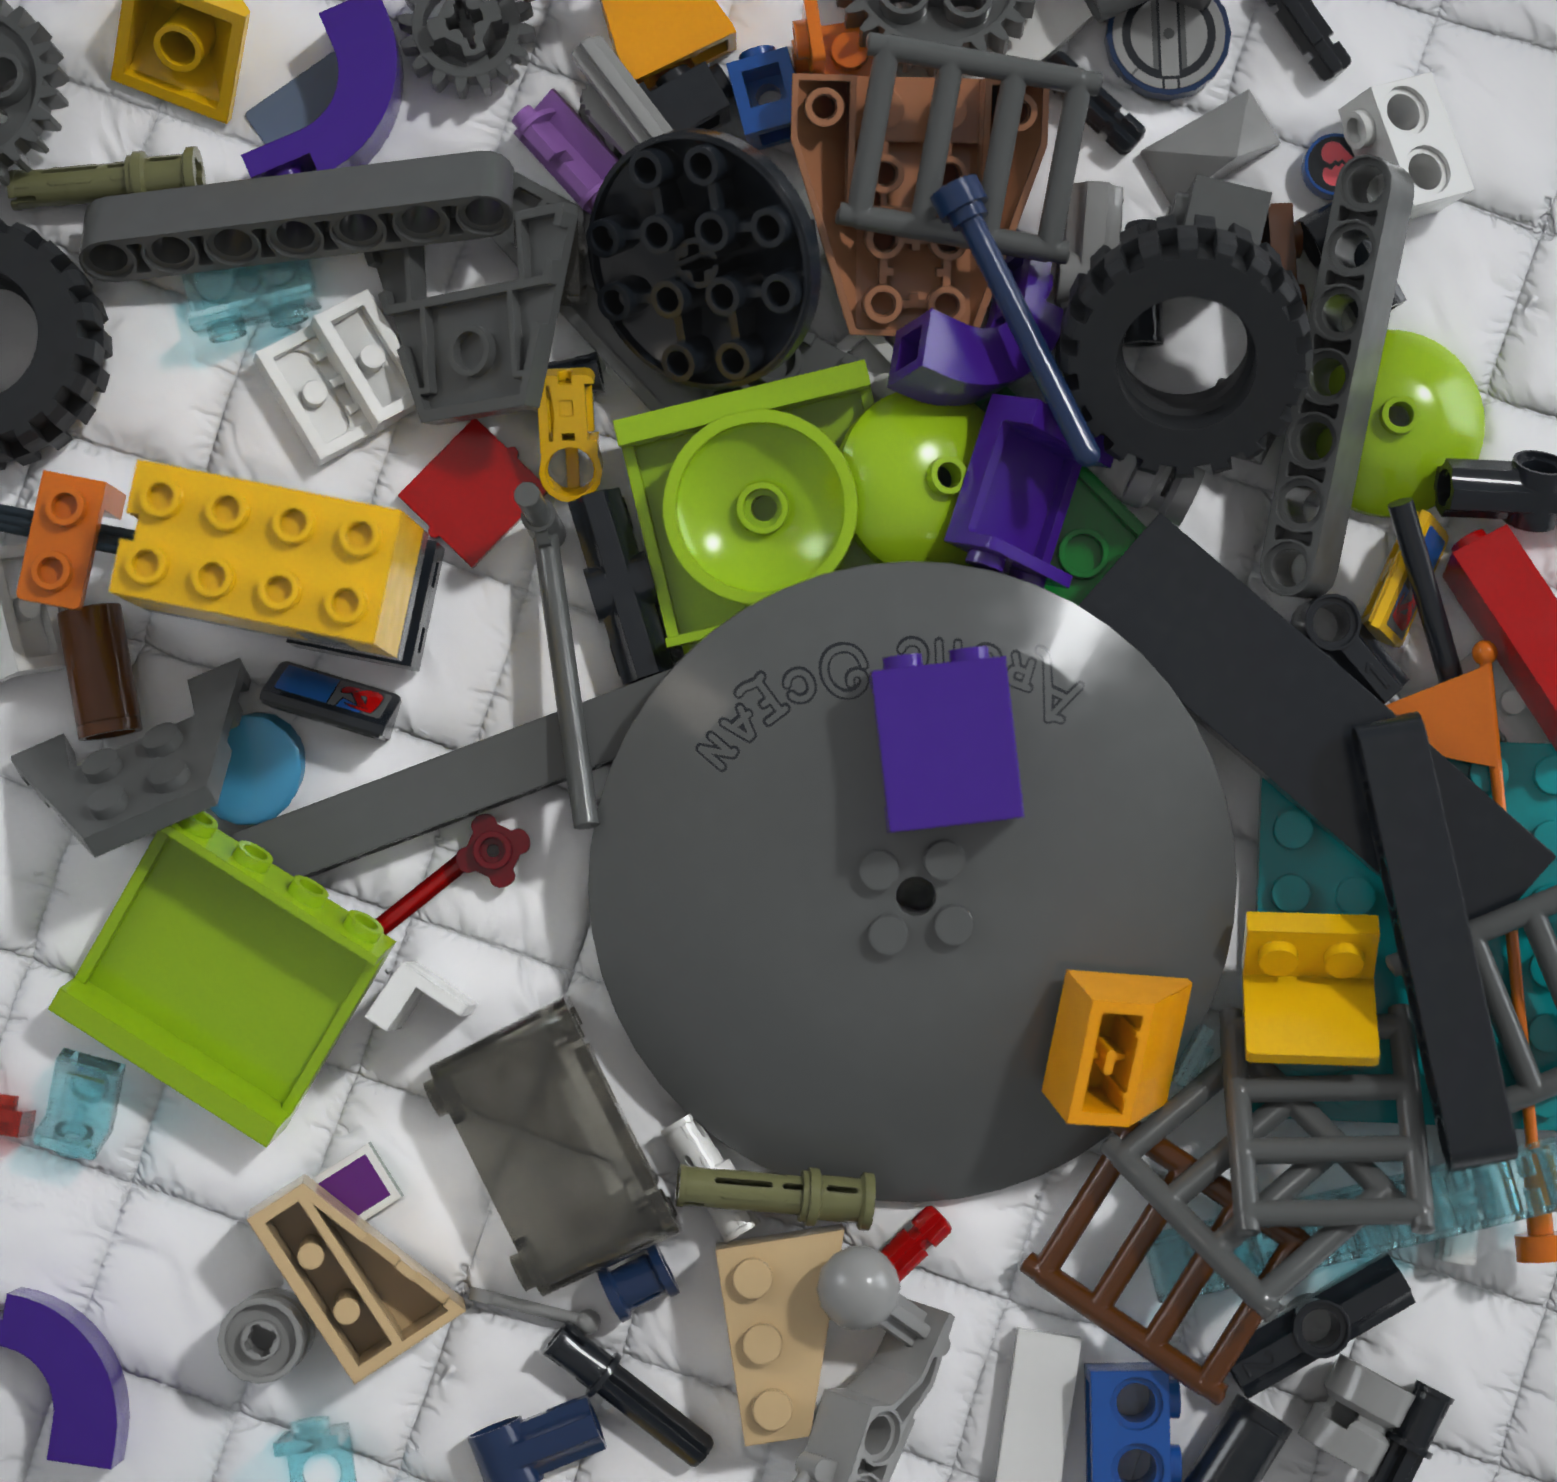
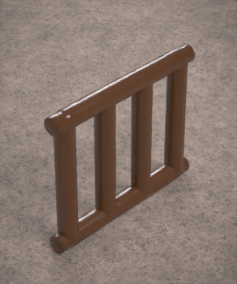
(1099, 1304)

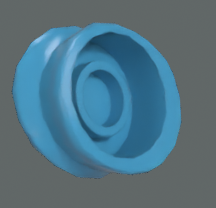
(262, 770)

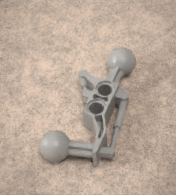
(868, 1422)

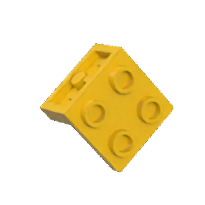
(1310, 988)

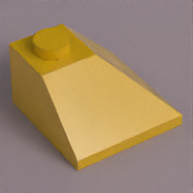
(183, 52)

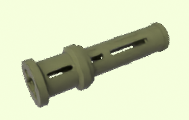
(93, 181)
(806, 1196)

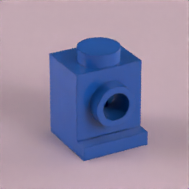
(752, 75)

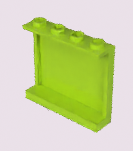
(653, 440)
(225, 976)

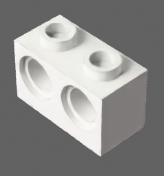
(1411, 129)

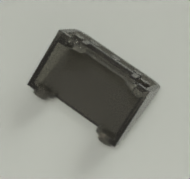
(553, 1148)

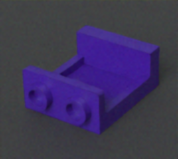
(1017, 492)
(946, 740)

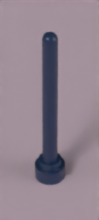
(964, 209)

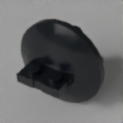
(704, 258)

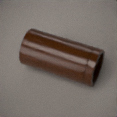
(99, 671)

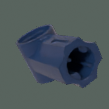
(538, 1444)

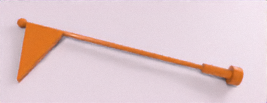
(1465, 728)

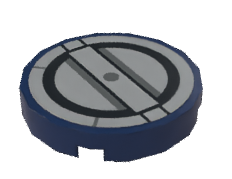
(1168, 47)

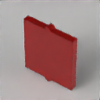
(470, 492)

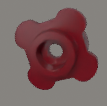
(498, 868)

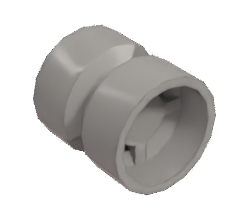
(265, 1336)
(1359, 1390)

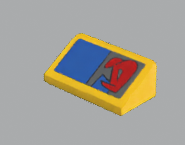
(1392, 600)

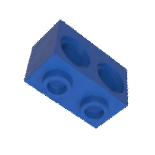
(1113, 1433)

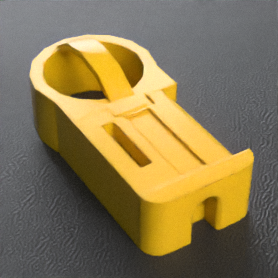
(567, 423)

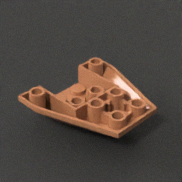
(887, 277)

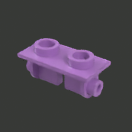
(565, 147)

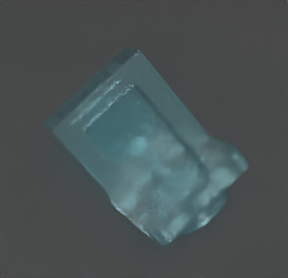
(80, 1105)

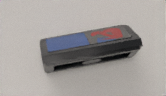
(332, 700)

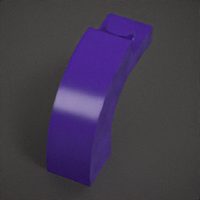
(363, 103)
(962, 364)
(81, 1372)

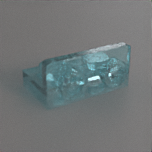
(241, 297)

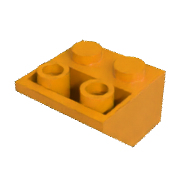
(1114, 1046)

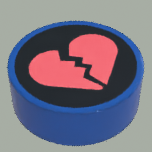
(1323, 164)

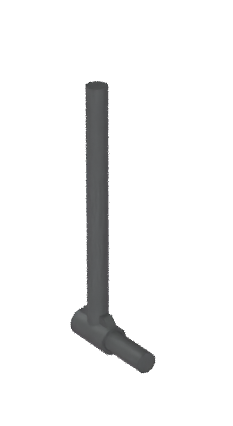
(548, 535)

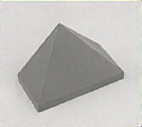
(1211, 145)

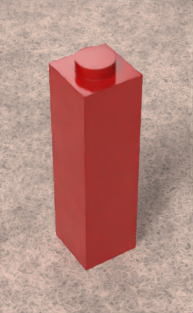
(1512, 610)

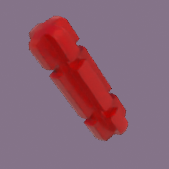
(909, 1246)

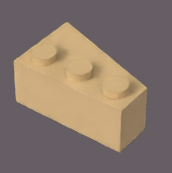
(350, 1277)
(776, 1327)

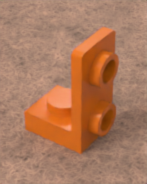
(826, 47)
(65, 538)

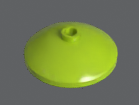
(1442, 423)
(895, 466)
(714, 494)

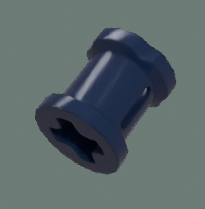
(638, 1282)

